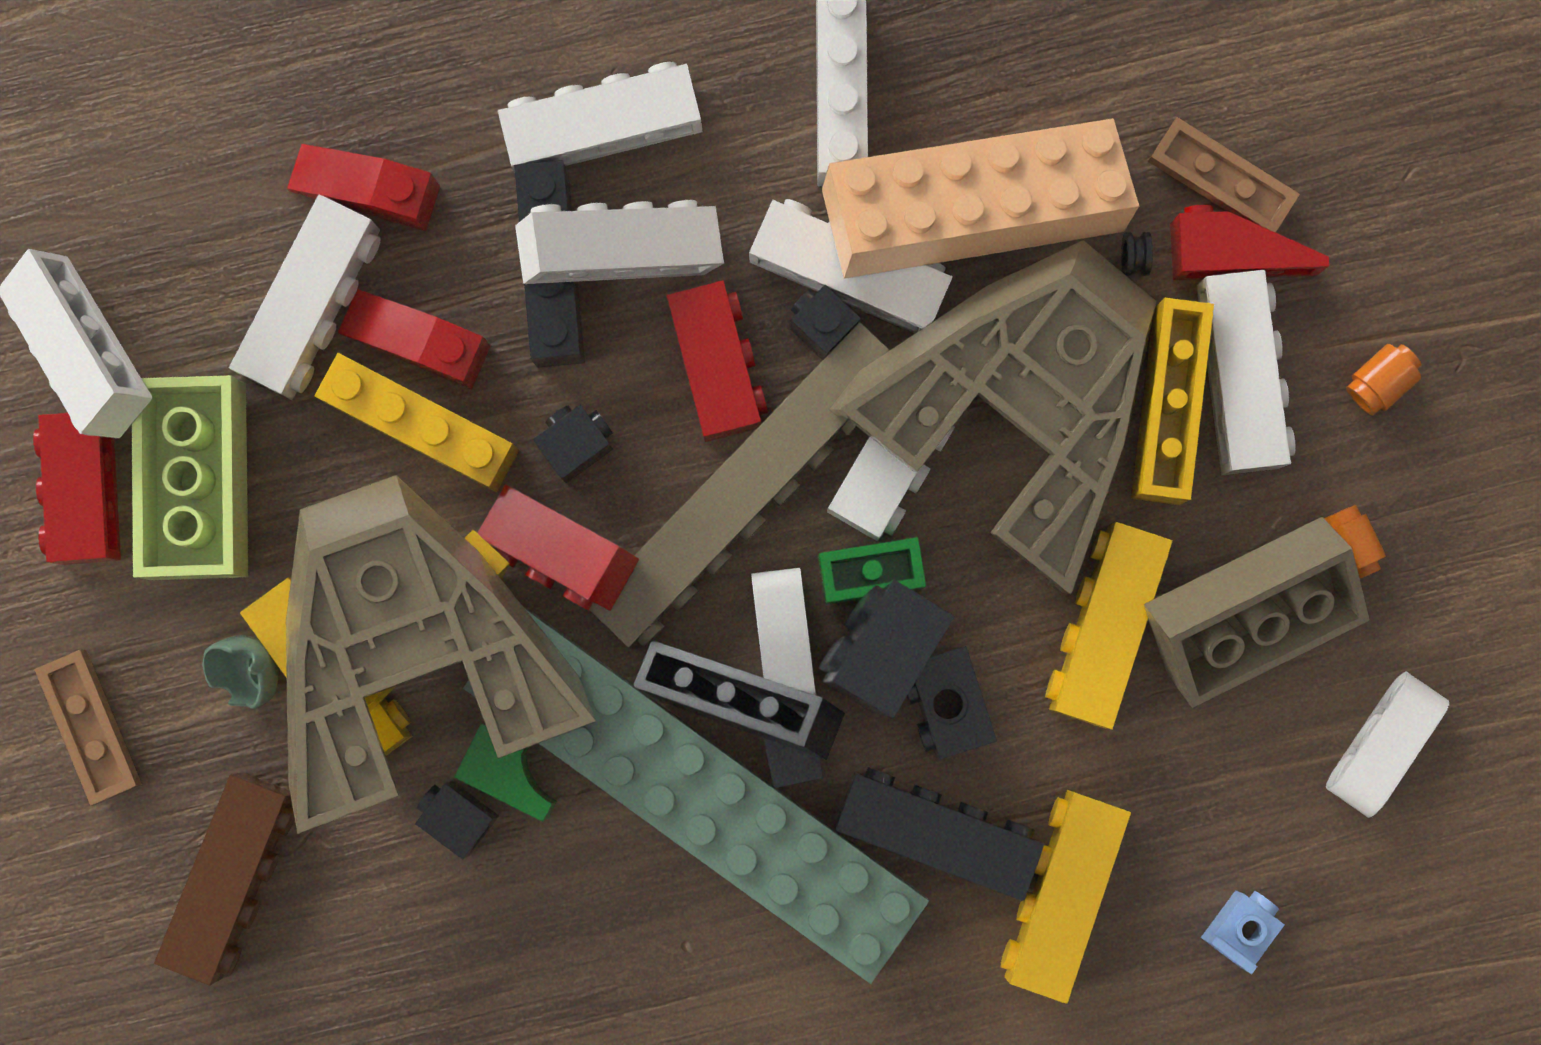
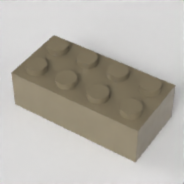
(1258, 611)

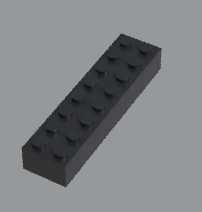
(886, 649)

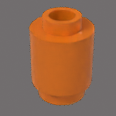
(1384, 378)
(1360, 536)

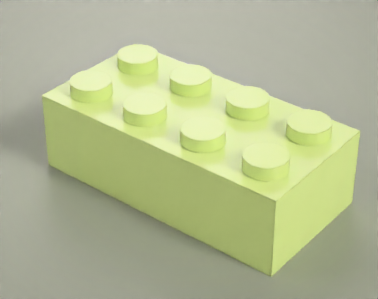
(190, 480)

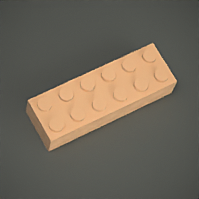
(978, 197)

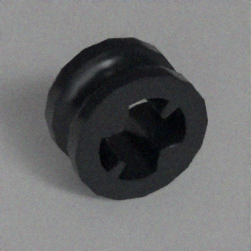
(1137, 253)

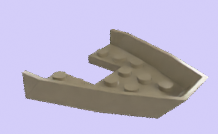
(1056, 358)
(386, 599)

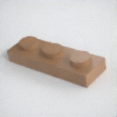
(1223, 176)
(88, 727)

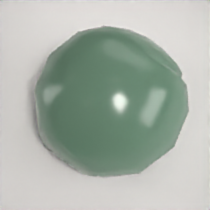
(242, 669)

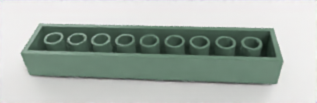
(734, 819)

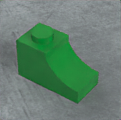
(503, 777)

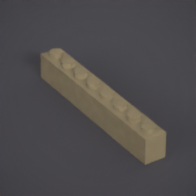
(738, 494)

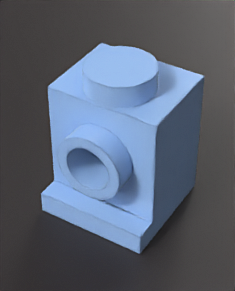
(1226, 929)

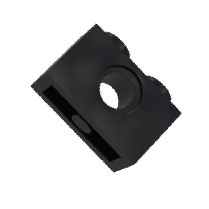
(971, 723)

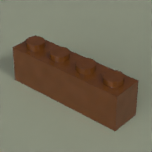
(226, 879)

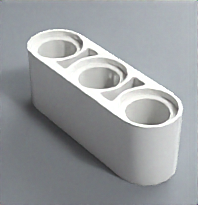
(783, 628)
(1387, 744)

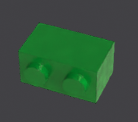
(856, 570)

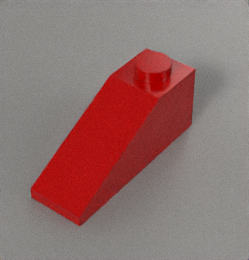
(366, 184)
(1225, 243)
(415, 338)

